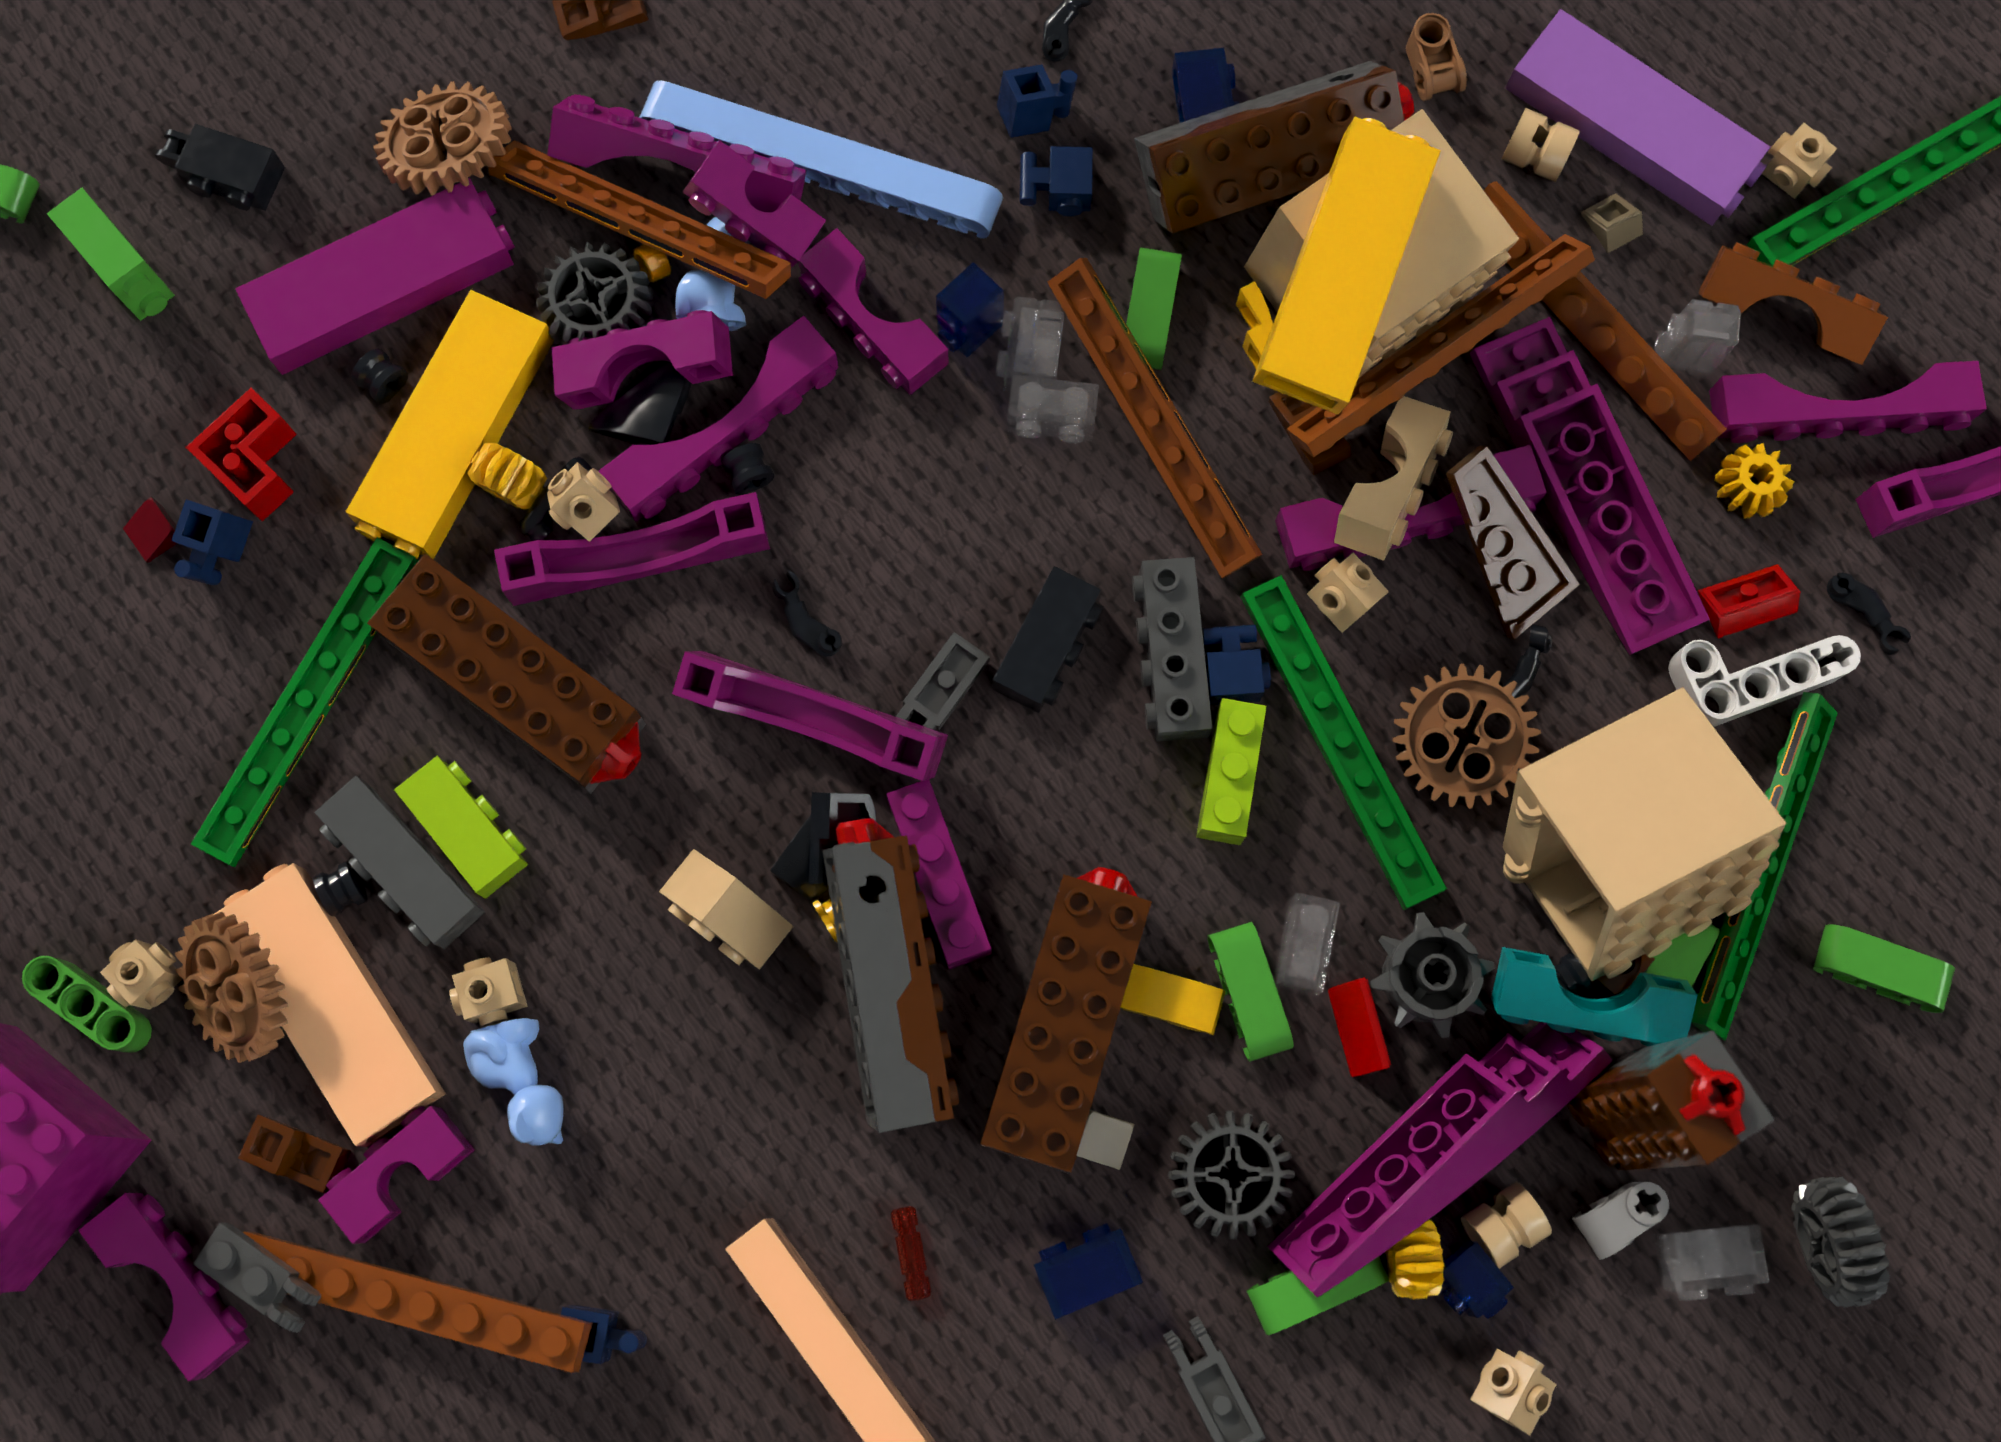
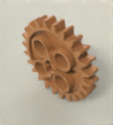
(414, 143)
(1503, 754)
(231, 987)

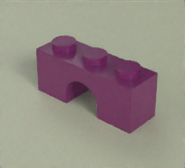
(720, 191)
(361, 1197)

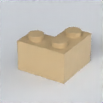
(725, 908)

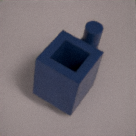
(1030, 99)
(1066, 179)
(211, 535)
(1233, 671)
(604, 1334)

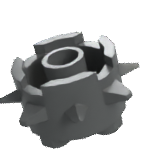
(1457, 970)

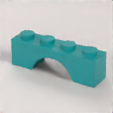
(1649, 1010)

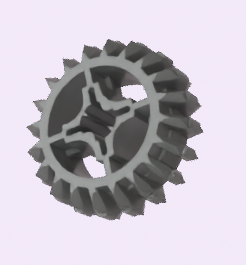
(580, 267)
(1231, 1196)
(1840, 1241)

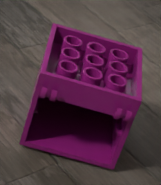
(56, 1155)

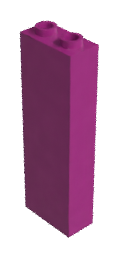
(376, 276)

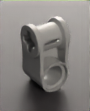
(1614, 1220)

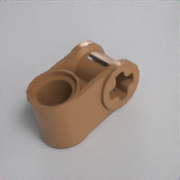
(1435, 65)

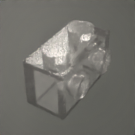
(1052, 409)

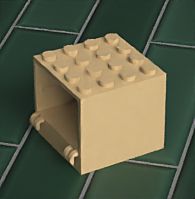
(1446, 261)
(1639, 834)

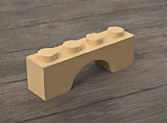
(1377, 511)

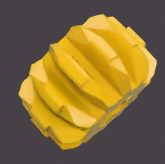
(507, 475)
(1758, 497)
(1417, 1263)

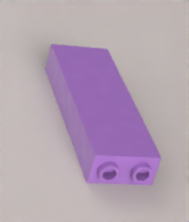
(1638, 118)

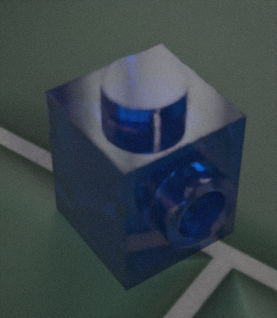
(1474, 1282)

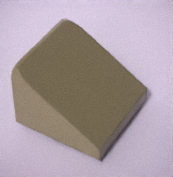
(1614, 221)
(1105, 1139)

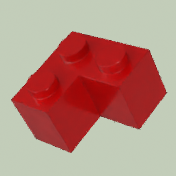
(240, 446)

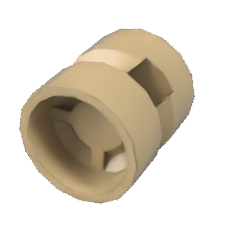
(1556, 147)
(1507, 1224)

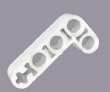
(1767, 676)

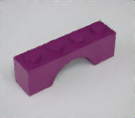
(905, 349)
(593, 368)
(940, 875)
(201, 1327)

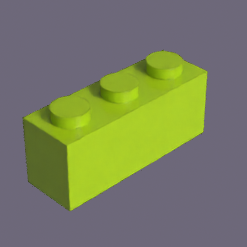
(1231, 771)
(463, 825)

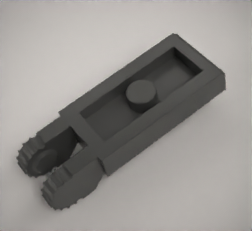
(944, 682)
(255, 1275)
(1214, 1390)

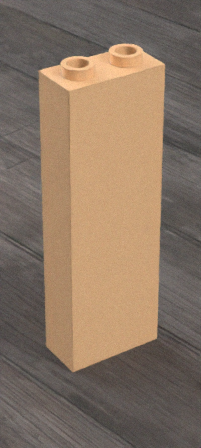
(335, 1008)
(824, 1337)

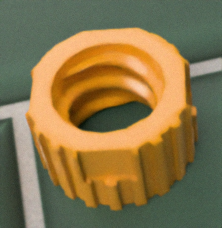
(652, 262)

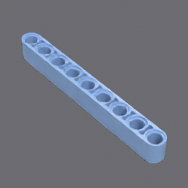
(833, 160)

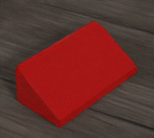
(1750, 600)
(1359, 1027)

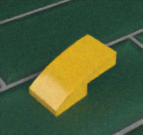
(1257, 315)
(1173, 999)

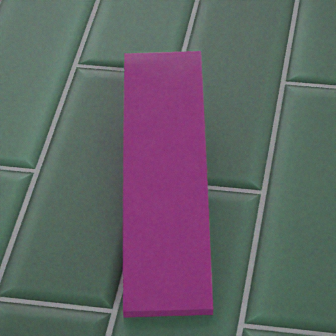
(1591, 484)
(1437, 1152)

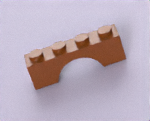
(1842, 324)

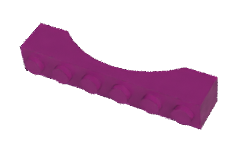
(593, 133)
(1762, 406)
(652, 473)
(1930, 492)
(1310, 526)
(564, 567)
(783, 703)

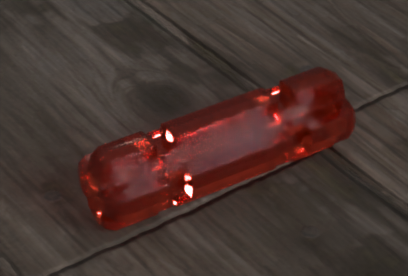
(910, 1253)

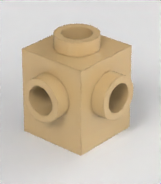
(1799, 160)
(582, 500)
(1346, 591)
(154, 979)
(503, 992)
(1514, 1390)

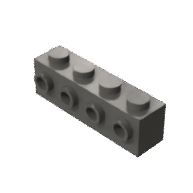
(1174, 649)
(399, 863)

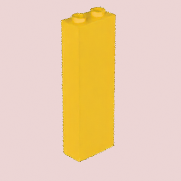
(1347, 265)
(454, 409)

